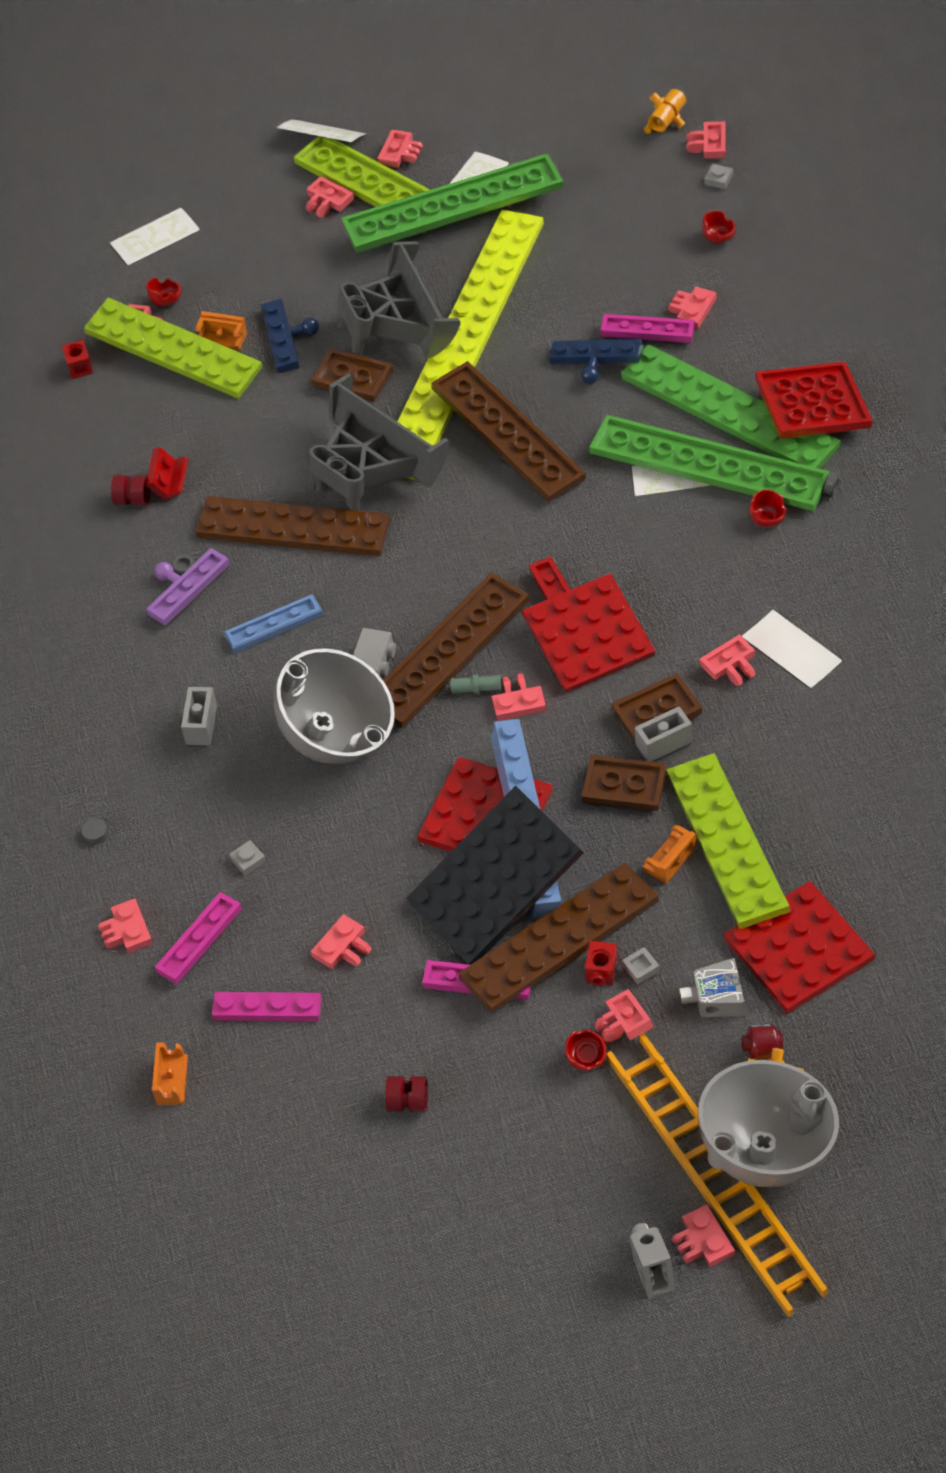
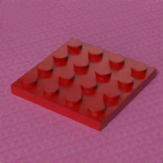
(813, 400)
(588, 633)
(465, 800)
(800, 950)

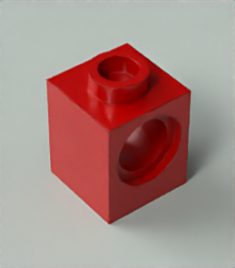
(77, 359)
(598, 954)

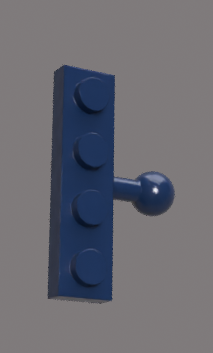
(281, 334)
(595, 352)

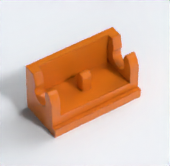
(222, 329)
(671, 854)
(169, 1075)

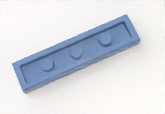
(273, 623)

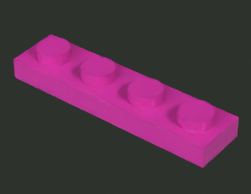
(647, 328)
(198, 938)
(445, 977)
(266, 1006)

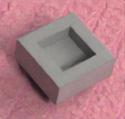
(718, 176)
(247, 857)
(640, 965)

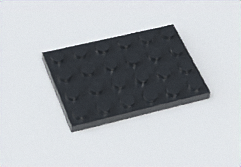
(494, 875)

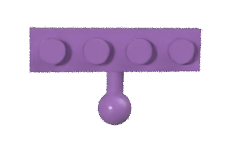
(185, 587)

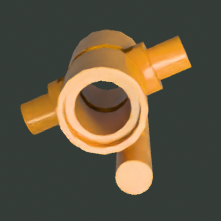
(666, 111)

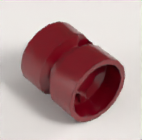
(127, 489)
(406, 1093)

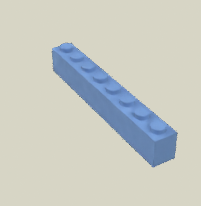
(515, 770)

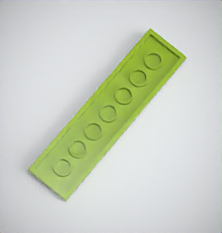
(356, 172)
(173, 347)
(727, 841)

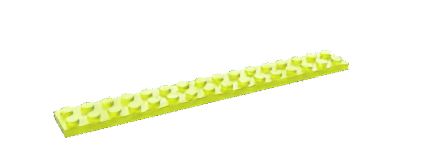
(478, 313)

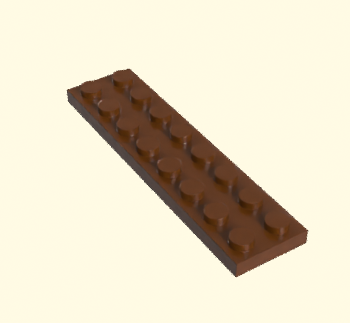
(508, 431)
(293, 525)
(452, 645)
(558, 937)

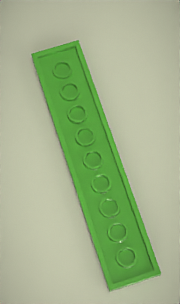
(452, 202)
(724, 407)
(708, 461)

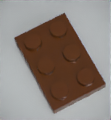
(367, 373)
(655, 701)
(624, 783)

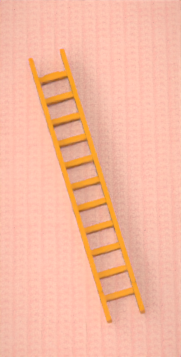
(789, 1285)

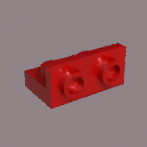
(166, 474)

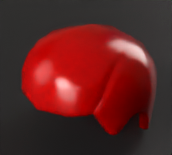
(717, 227)
(163, 293)
(767, 508)
(585, 1050)

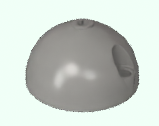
(332, 706)
(754, 1124)

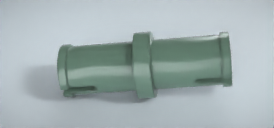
(476, 684)

